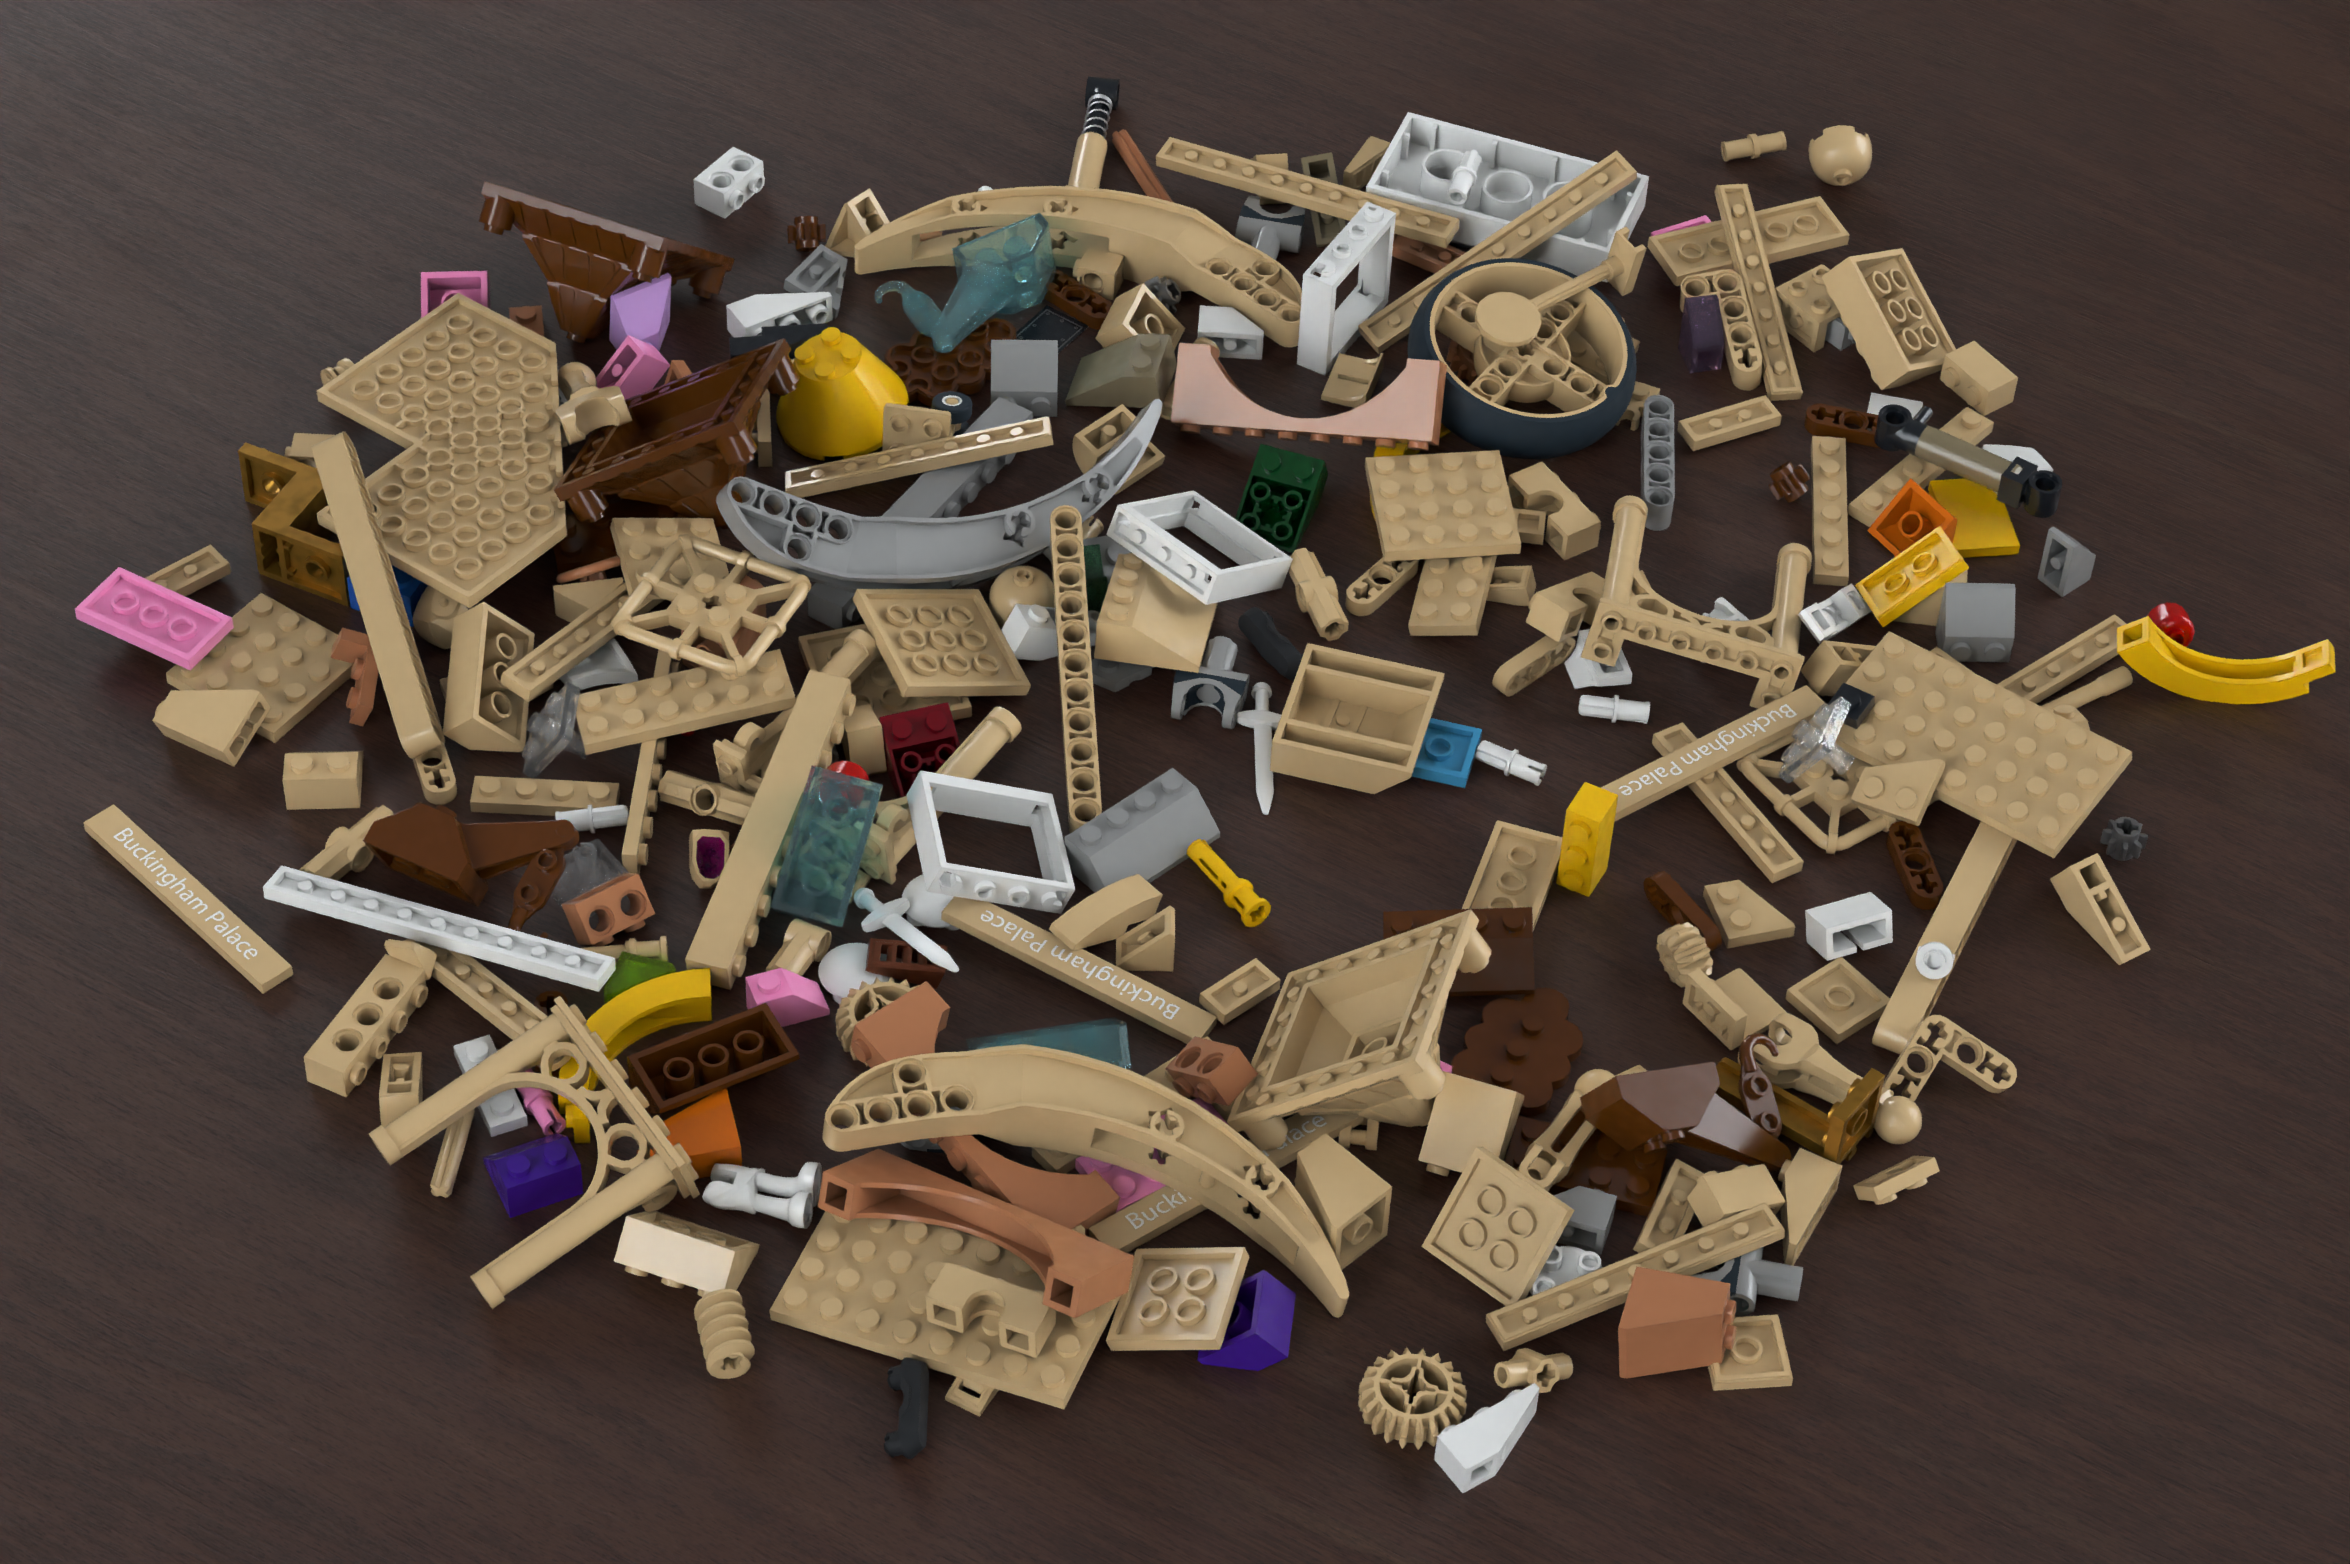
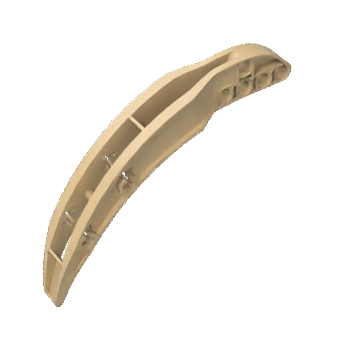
(1149, 232)
(1095, 1112)

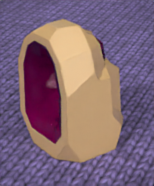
(707, 856)

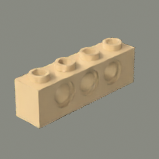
(366, 1025)

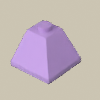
(641, 312)

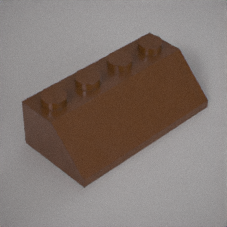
(1506, 933)
(710, 1059)

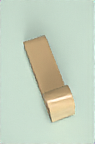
(1737, 323)

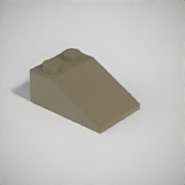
(1125, 373)

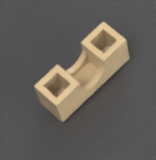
(1570, 523)
(1564, 606)
(964, 1294)

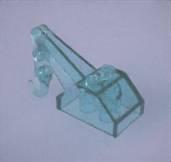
(994, 275)

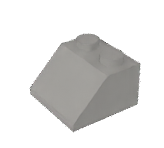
(1026, 374)
(1977, 621)

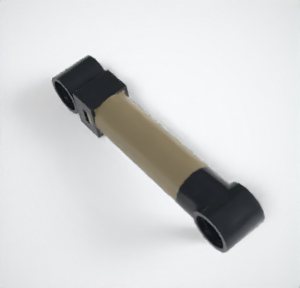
(2013, 481)

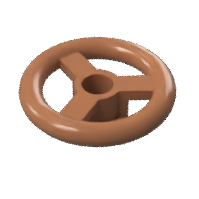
(589, 572)

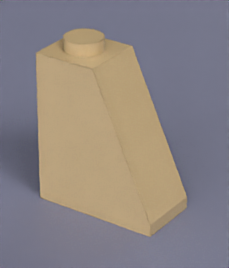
(212, 720)

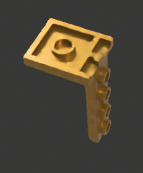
(1828, 1135)

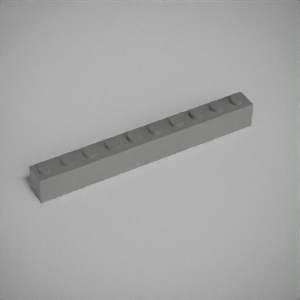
(934, 495)

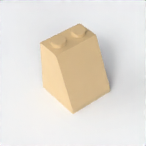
(1468, 1117)
(1343, 1197)

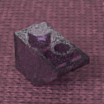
(1702, 334)

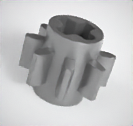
(1166, 291)
(2124, 838)

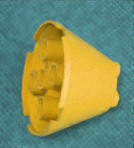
(837, 398)

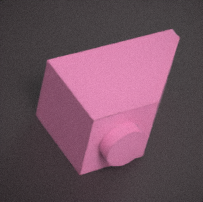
(633, 368)
(787, 995)

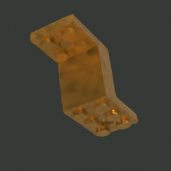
(287, 532)

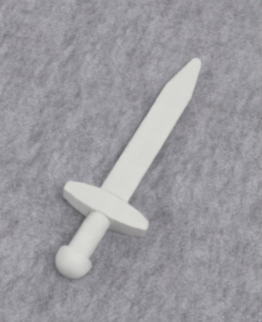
(1263, 723)
(890, 916)

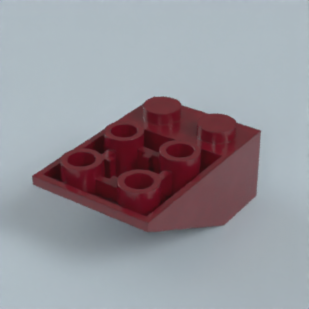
(917, 742)

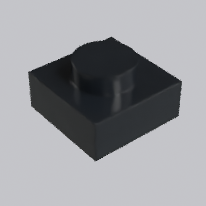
(1861, 704)

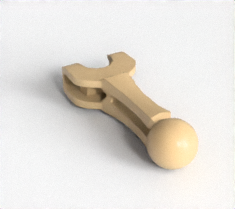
(586, 404)
(1814, 1071)
(1540, 1161)

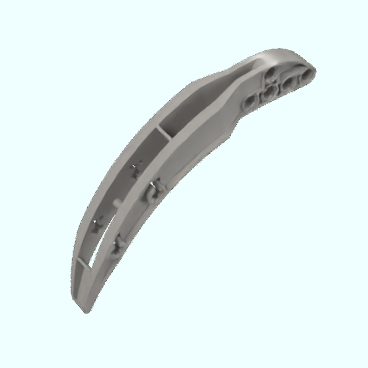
(916, 550)

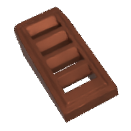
(913, 972)

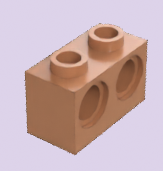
(607, 904)
(1211, 1071)

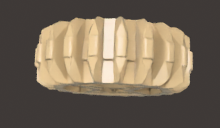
(863, 1003)
(1390, 1386)

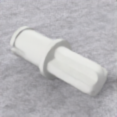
(1464, 177)
(1614, 708)
(1510, 762)
(595, 817)

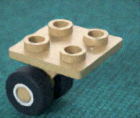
(914, 425)

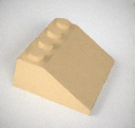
(1889, 316)
(1151, 619)

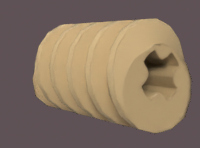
(724, 1333)

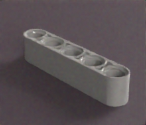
(1658, 461)

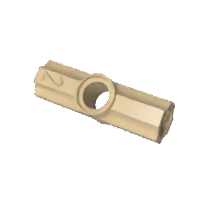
(1317, 595)
(695, 795)
(346, 848)

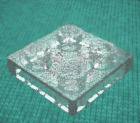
(553, 731)
(1816, 741)
(585, 870)

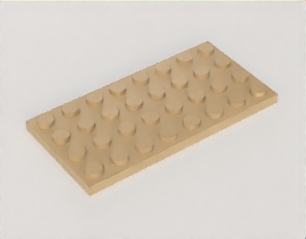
(2001, 752)
(869, 1288)

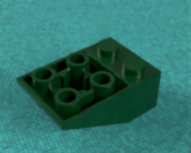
(1282, 496)

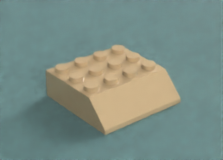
(1389, 736)

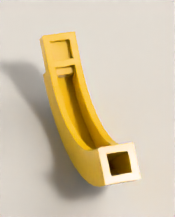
(2217, 678)
(635, 1014)

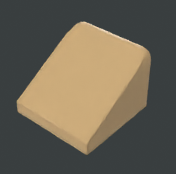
(412, 954)

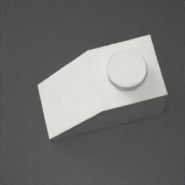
(1231, 332)

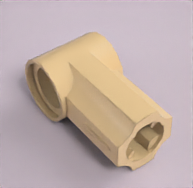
(801, 947)

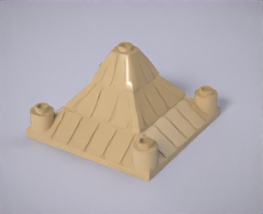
(1360, 1033)

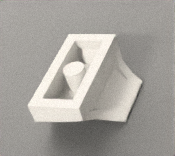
(1591, 673)

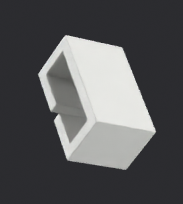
(1860, 917)

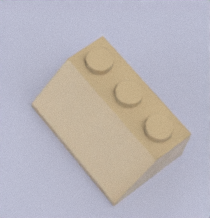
(683, 1252)

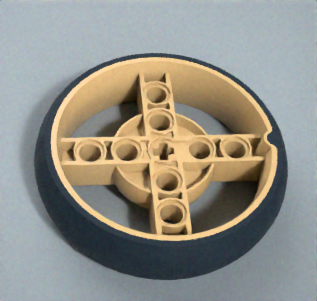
(1529, 371)

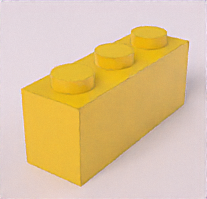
(1586, 839)

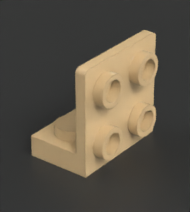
(1807, 307)
(1730, 1005)

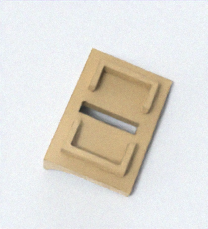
(1352, 380)

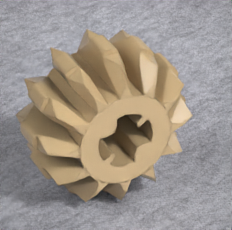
(1683, 951)

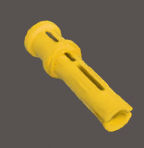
(1236, 891)

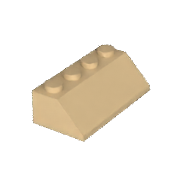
(477, 707)

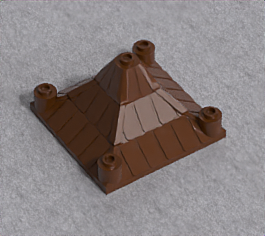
(595, 257)
(681, 440)

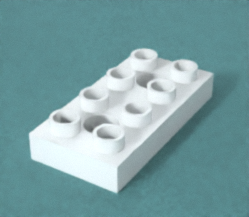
(1508, 183)

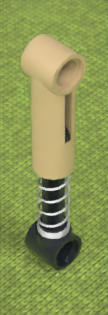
(1091, 146)

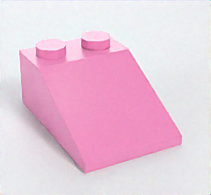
(441, 286)

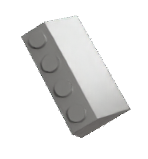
(1141, 833)

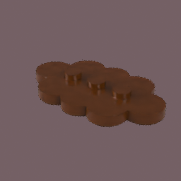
(960, 370)
(1522, 1047)

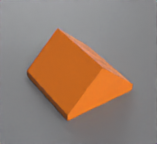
(1910, 518)

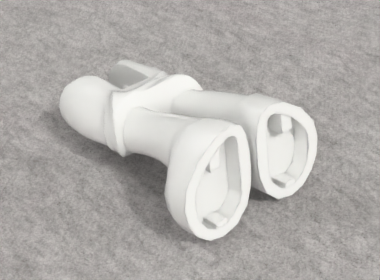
(738, 1187)

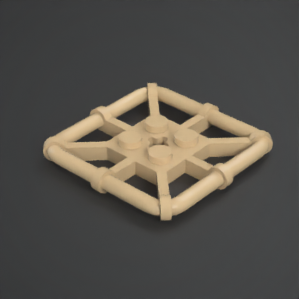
(720, 623)
(1816, 786)

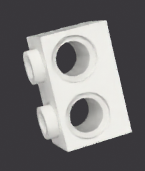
(729, 182)

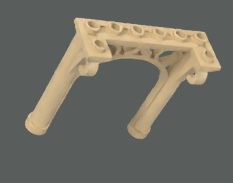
(1693, 635)
(893, 835)
(550, 1045)

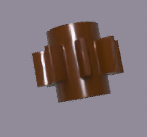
(806, 233)
(1789, 481)

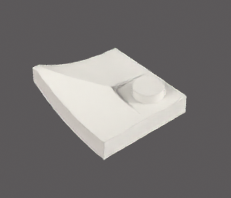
(602, 667)

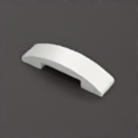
(1834, 613)

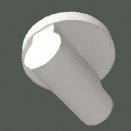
(1934, 960)

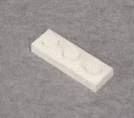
(502, 1111)

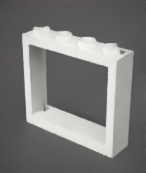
(1330, 331)
(1142, 528)
(998, 804)

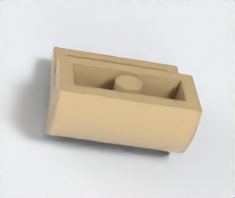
(1099, 437)

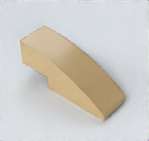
(1107, 913)

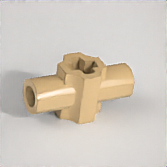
(1533, 1367)

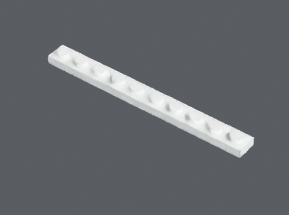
(440, 928)

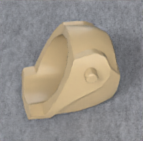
(435, 617)

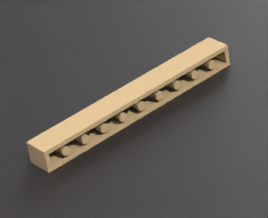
(762, 843)

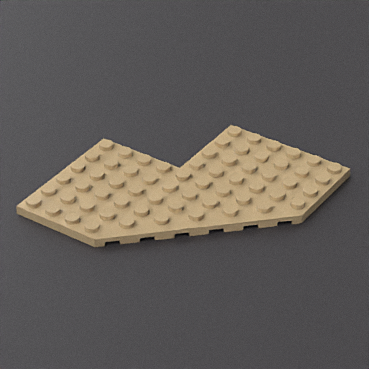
(480, 440)

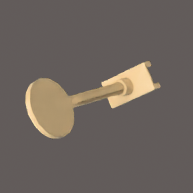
(1516, 320)

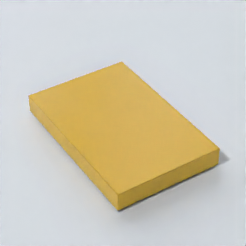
(1982, 520)
(1911, 576)

